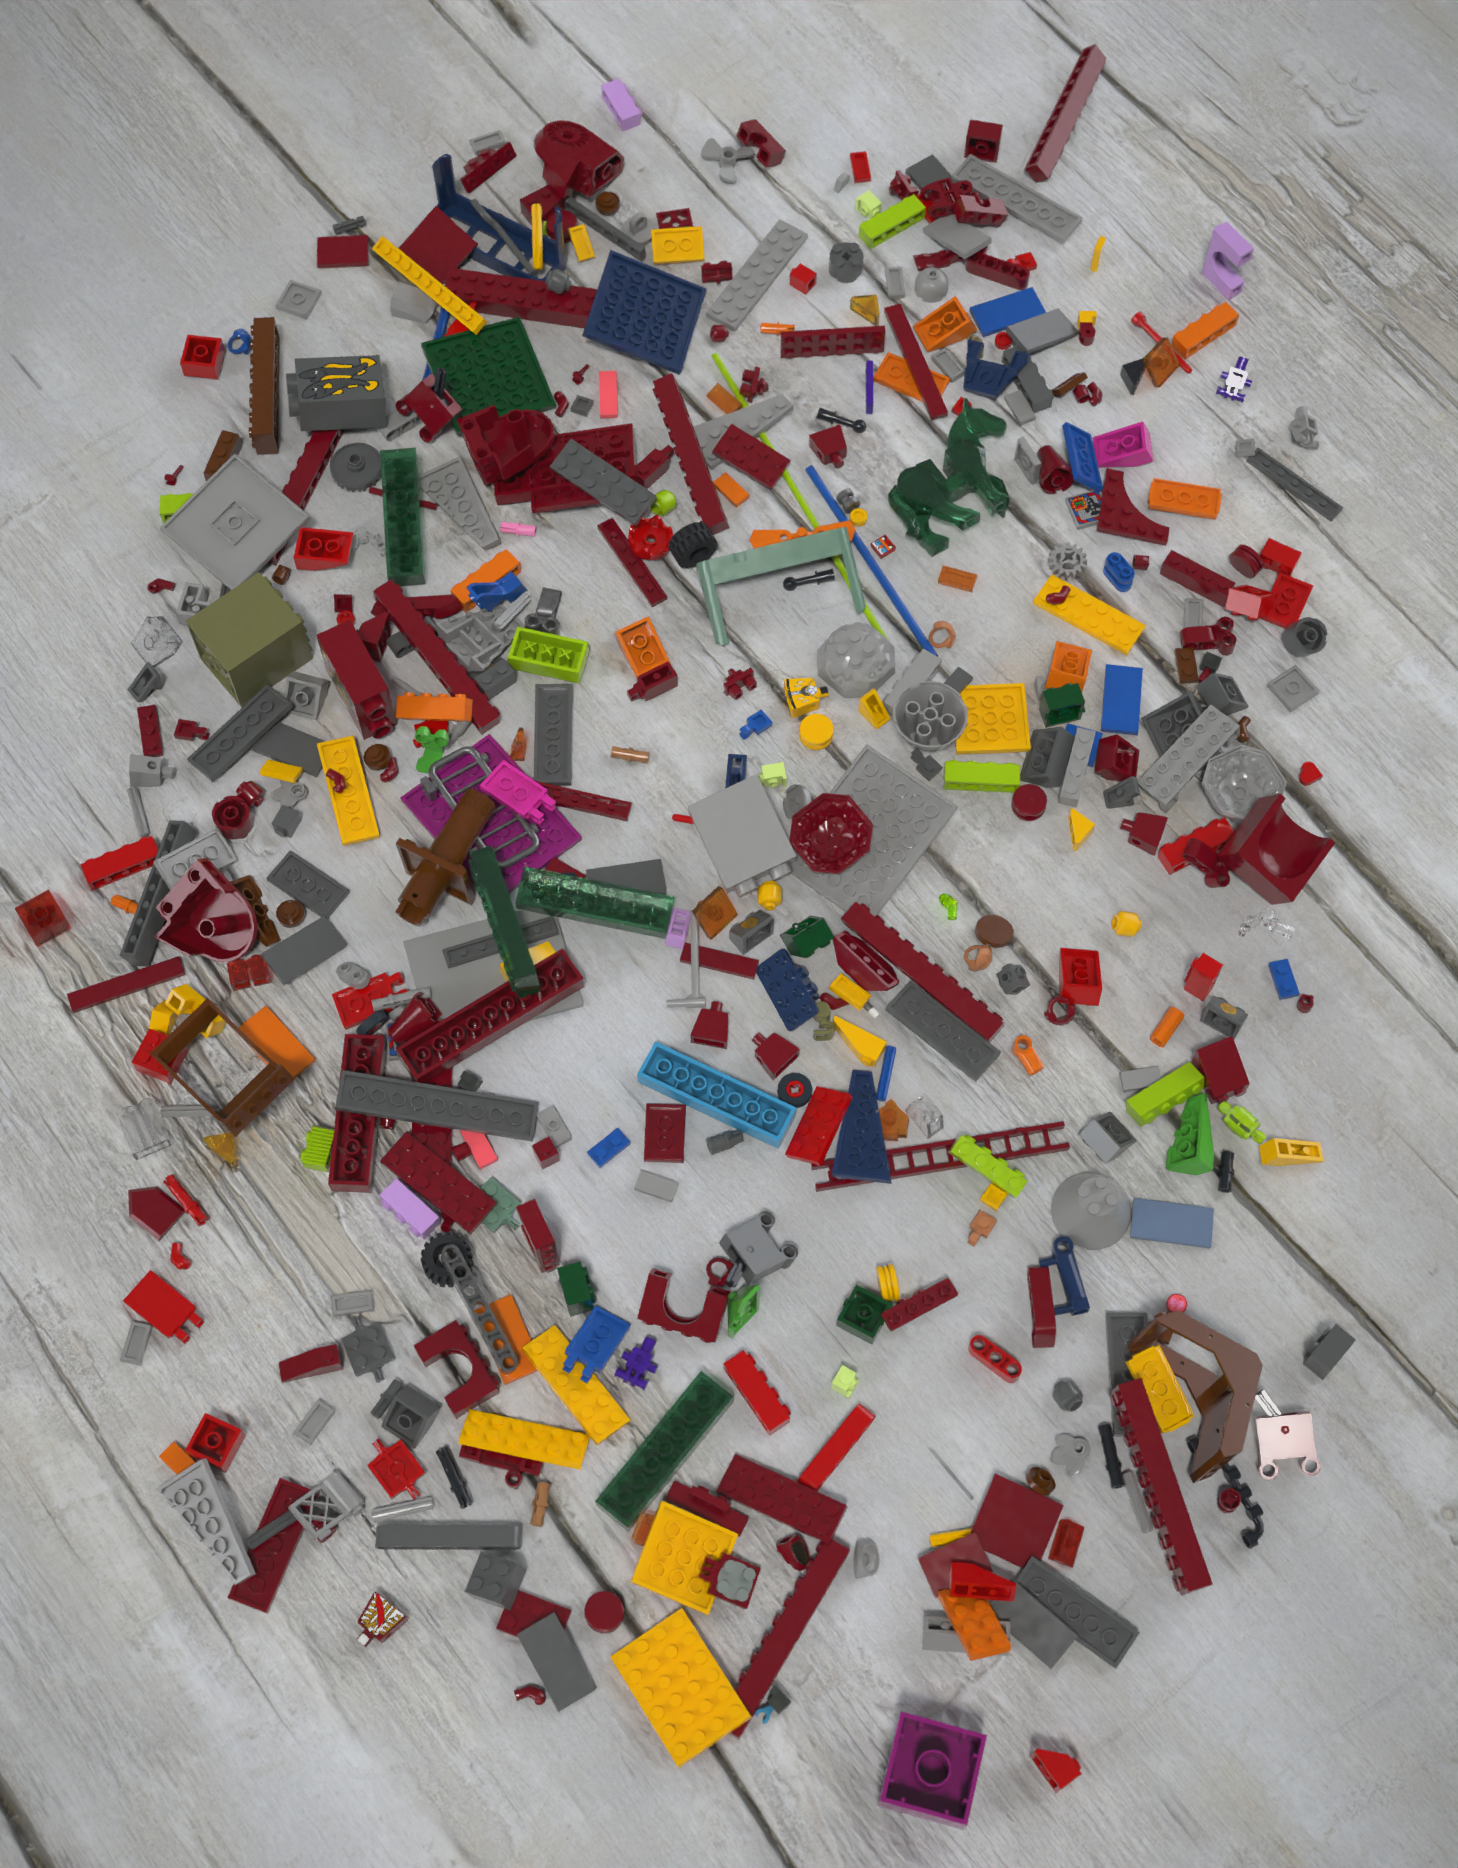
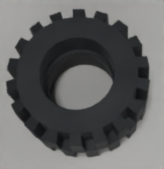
(692, 544)
(434, 1249)

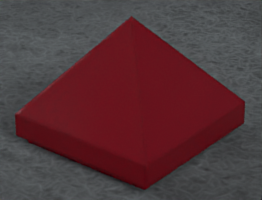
(343, 602)

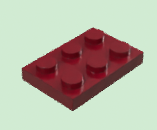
(527, 1611)

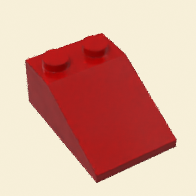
(322, 549)
(1080, 976)

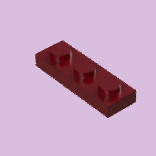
(150, 731)

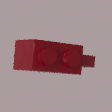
(654, 466)
(654, 682)

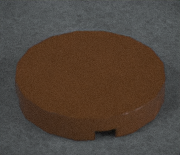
(994, 931)

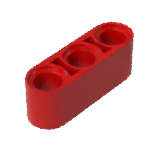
(999, 1368)

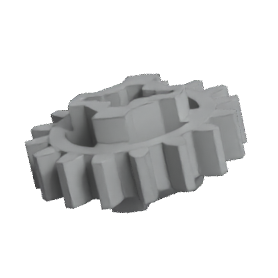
(1067, 560)

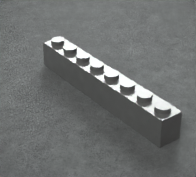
(147, 919)

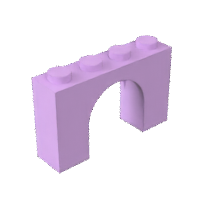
(1230, 244)

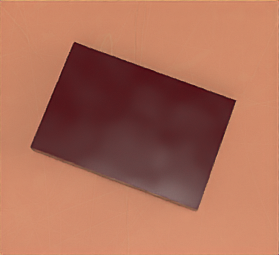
(342, 251)
(664, 1133)
(937, 1563)

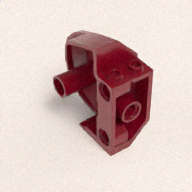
(576, 158)
(507, 442)
(207, 916)

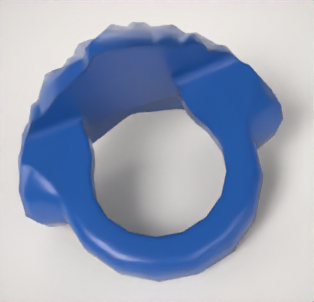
(245, 347)

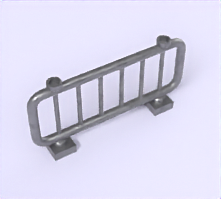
(430, 788)

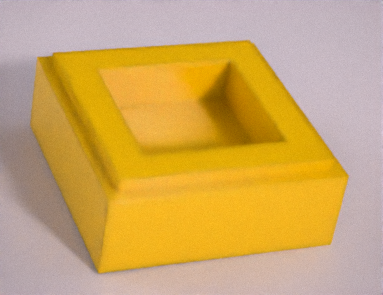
(993, 1197)

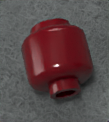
(250, 793)

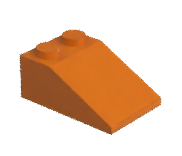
(945, 325)
(641, 646)
(1068, 665)

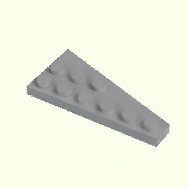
(750, 419)
(456, 495)
(206, 1515)

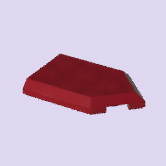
(153, 1210)

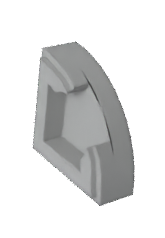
(1039, 681)

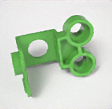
(433, 747)

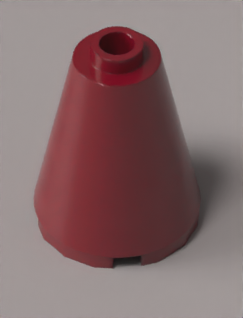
(1054, 471)
(415, 1019)

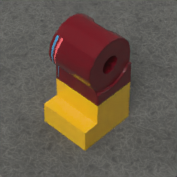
(1085, 322)

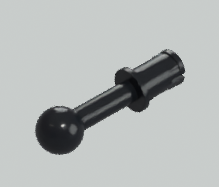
(858, 426)
(791, 583)

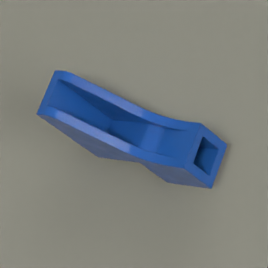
(492, 593)

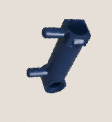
(1070, 1277)

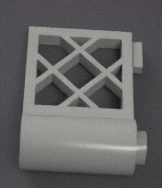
(341, 1498)

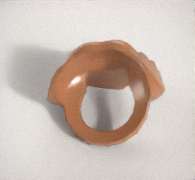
(950, 630)
(983, 958)

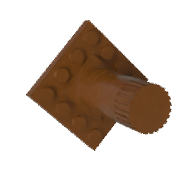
(440, 867)

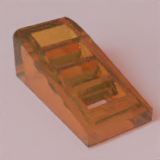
(518, 746)

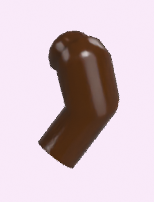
(1244, 722)

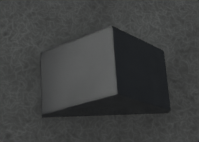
(1132, 373)

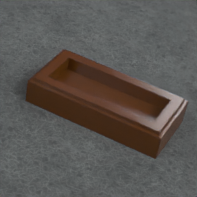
(1069, 384)

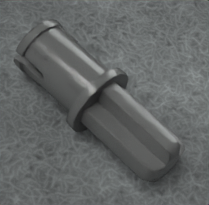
(386, 1399)

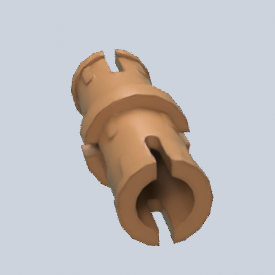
(629, 754)
(540, 1504)

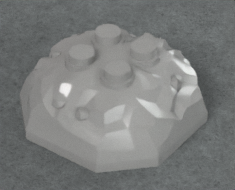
(855, 660)
(1239, 779)

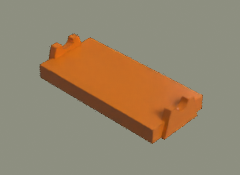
(1184, 498)

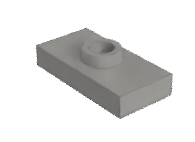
(553, 1126)

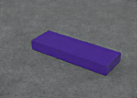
(869, 386)

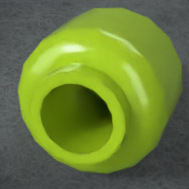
(664, 503)

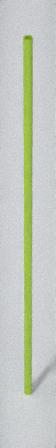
(869, 615)

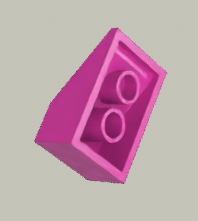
(1124, 447)

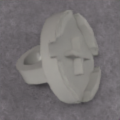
(639, 228)
(796, 799)

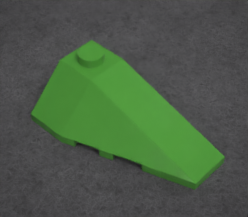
(1193, 1144)
(742, 1308)

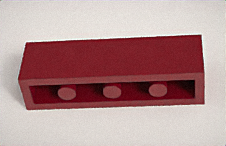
(1196, 578)

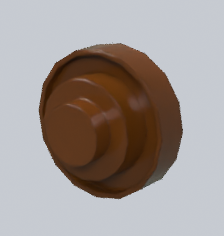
(607, 203)
(377, 757)
(290, 913)
(1040, 1481)

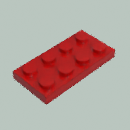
(818, 1125)

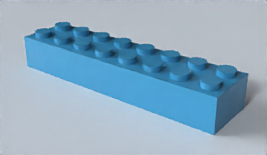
(716, 1095)

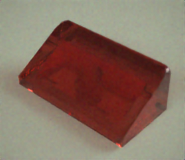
(1066, 1542)

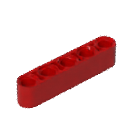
(837, 1448)

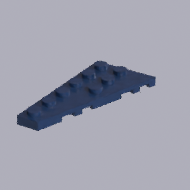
(861, 1140)

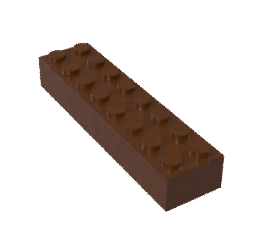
(264, 386)

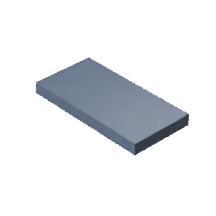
(1172, 1223)

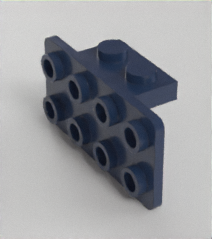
(789, 989)

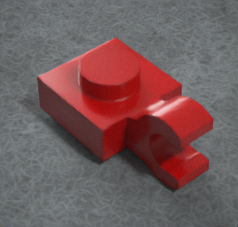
(1025, 260)

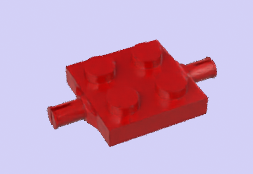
(396, 1469)

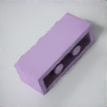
(621, 104)
(409, 1209)

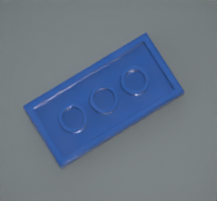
(1007, 310)
(1082, 457)
(1121, 699)

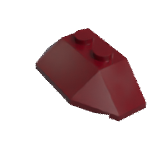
(863, 963)

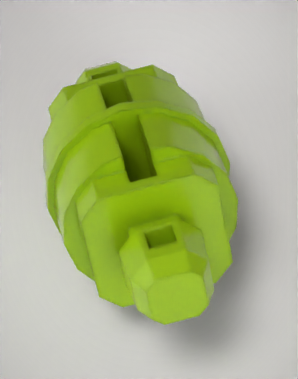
(1242, 1122)

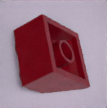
(375, 634)
(1116, 759)

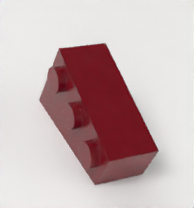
(548, 200)

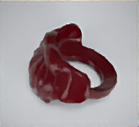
(1051, 1017)
(715, 1281)

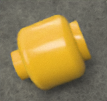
(769, 895)
(1126, 923)

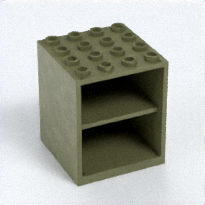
(250, 638)

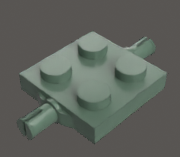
(503, 1210)

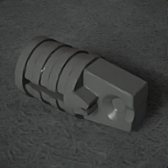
(724, 1141)

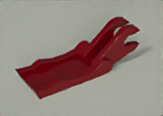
(939, 259)

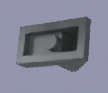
(144, 682)
(1122, 793)

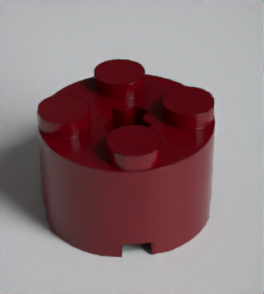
(233, 817)

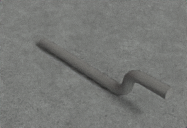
(504, 236)

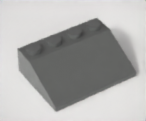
(1172, 720)

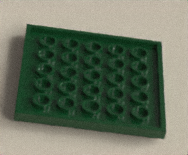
(490, 369)

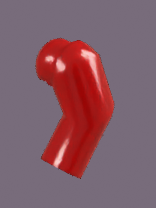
(176, 1257)

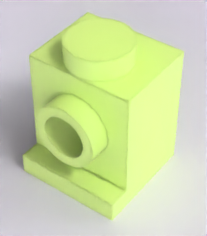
(868, 205)
(773, 775)
(845, 1381)

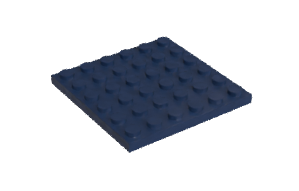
(644, 312)

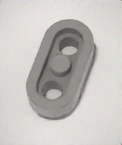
(353, 975)

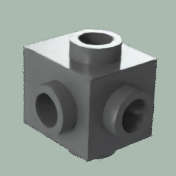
(1013, 979)

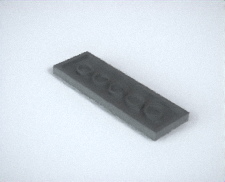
(603, 482)
(239, 733)
(553, 734)
(943, 1031)
(1120, 1331)
(1096, 1626)

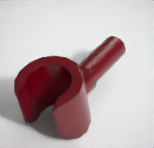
(578, 378)
(172, 479)

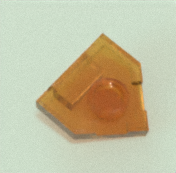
(893, 1122)

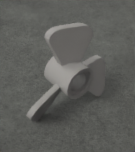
(726, 156)

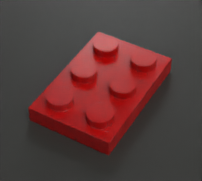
(1290, 600)

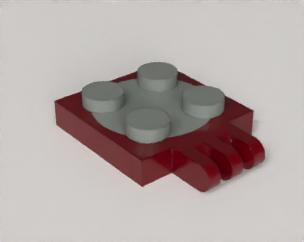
(730, 1579)

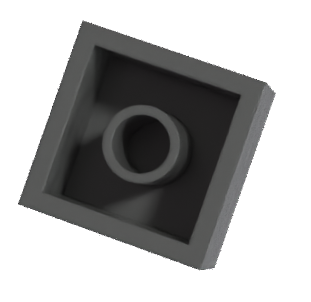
(1326, 1354)
(495, 1580)

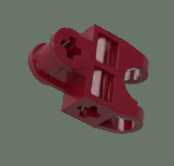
(945, 195)

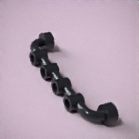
(1253, 1511)

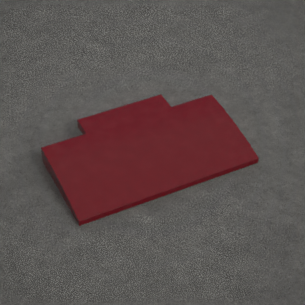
(553, 492)

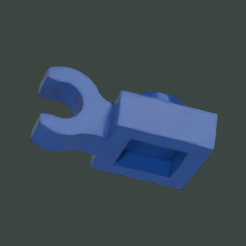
(755, 723)

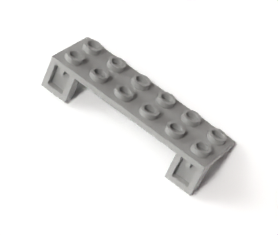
(1188, 756)

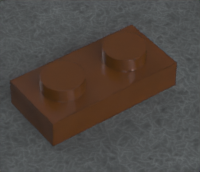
(1186, 665)

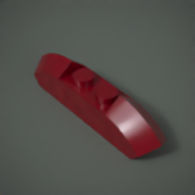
(435, 606)

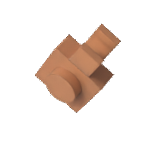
(981, 1226)

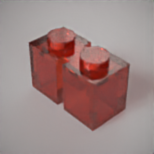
(239, 972)

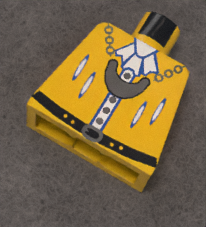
(803, 695)

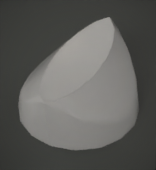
(865, 1559)

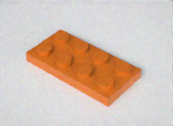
(975, 1626)

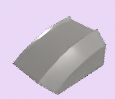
(411, 303)

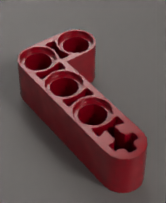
(997, 270)
(1041, 1307)

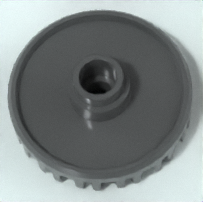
(356, 466)

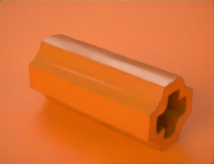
(1167, 1027)

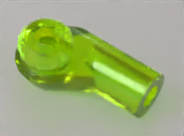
(950, 904)

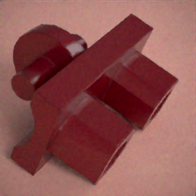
(901, 186)
(716, 272)
(755, 385)
(737, 680)

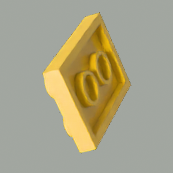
(677, 245)

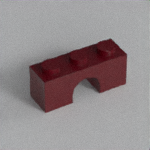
(754, 134)
(969, 211)

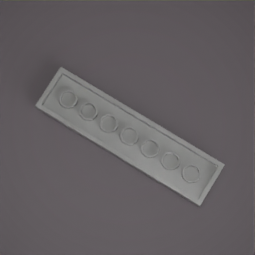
(1019, 199)
(756, 275)

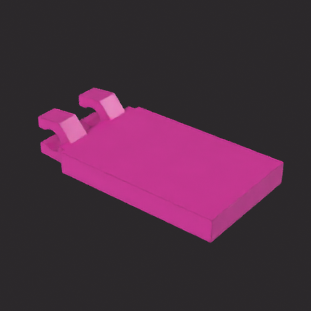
(518, 792)

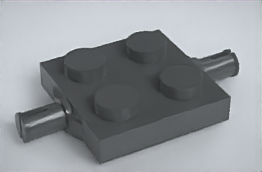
(367, 1349)

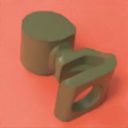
(823, 1019)

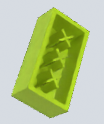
(548, 655)

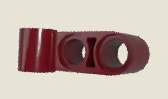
(1210, 637)
(1205, 860)

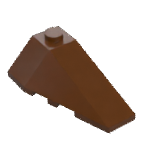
(266, 929)

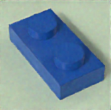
(1283, 979)
(608, 1148)

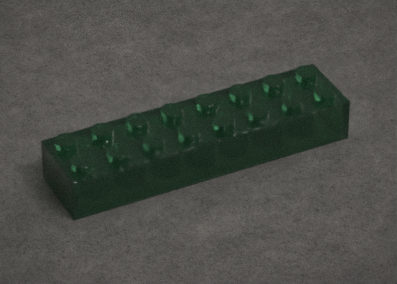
(402, 516)
(594, 902)
(503, 922)
(664, 1451)

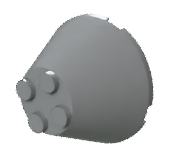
(930, 715)
(1091, 1210)

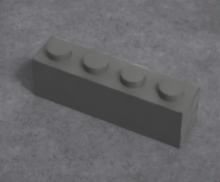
(1030, 383)

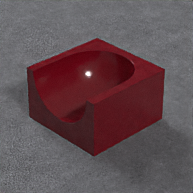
(1274, 851)

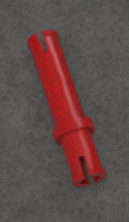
(190, 1206)

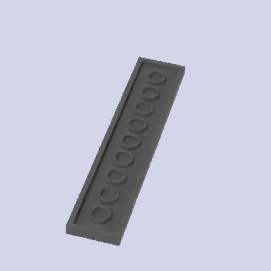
(436, 1105)

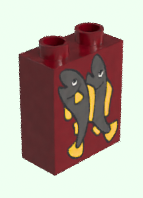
(357, 680)

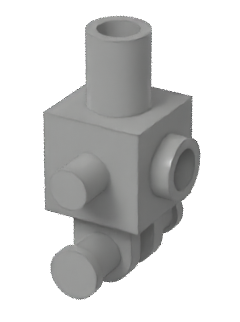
(1305, 428)

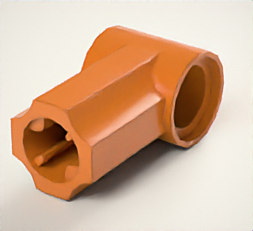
(1027, 1057)

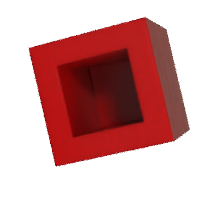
(802, 278)

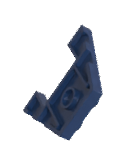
(989, 377)

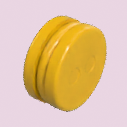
(816, 731)
(887, 1283)

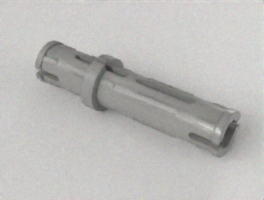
(392, 1001)

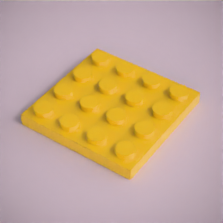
(995, 720)
(676, 1554)

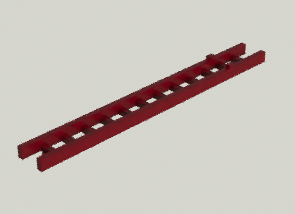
(951, 1164)

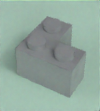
(191, 602)

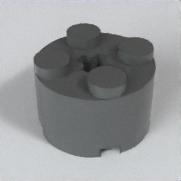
(846, 262)
(1305, 637)

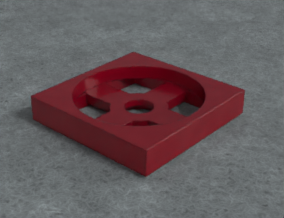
(661, 216)

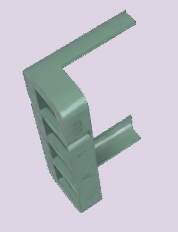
(773, 558)

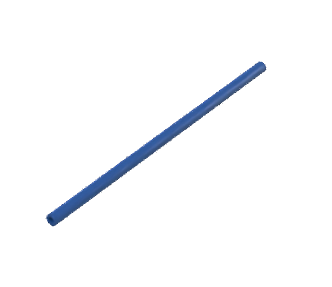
(876, 570)

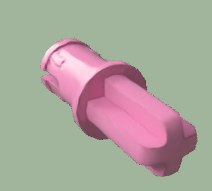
(519, 529)

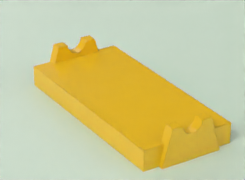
(1162, 1388)

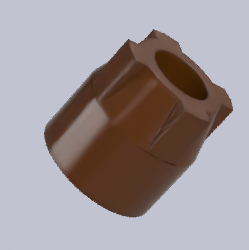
(281, 574)

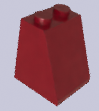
(1221, 1070)

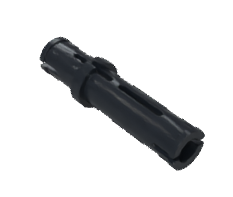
(1113, 1465)
(457, 1485)

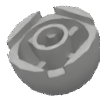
(931, 284)

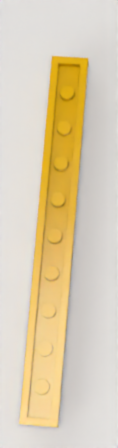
(429, 285)

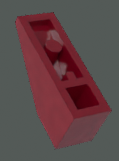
(311, 1363)

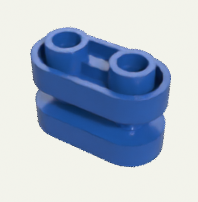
(1118, 572)

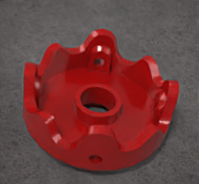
(654, 529)

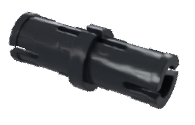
(1226, 1171)

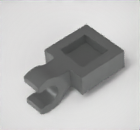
(926, 766)

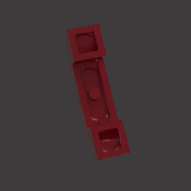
(501, 1460)

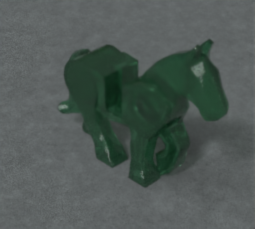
(926, 492)

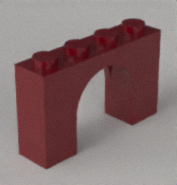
(538, 1236)
(656, 1311)
(453, 1340)

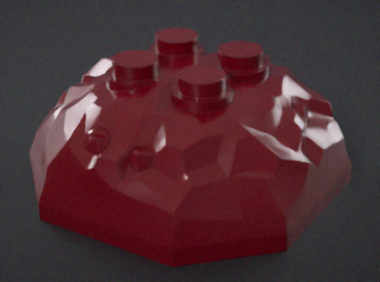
(831, 833)

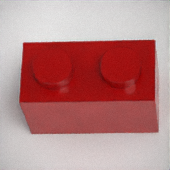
(1279, 557)

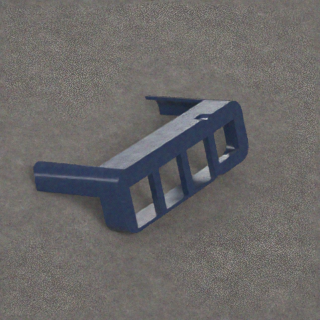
(461, 209)

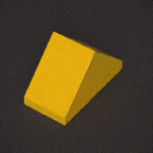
(873, 709)
(1080, 828)
(163, 1019)

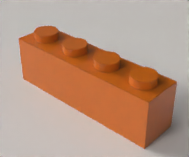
(1204, 330)
(489, 572)
(434, 708)

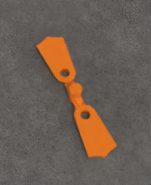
(767, 537)

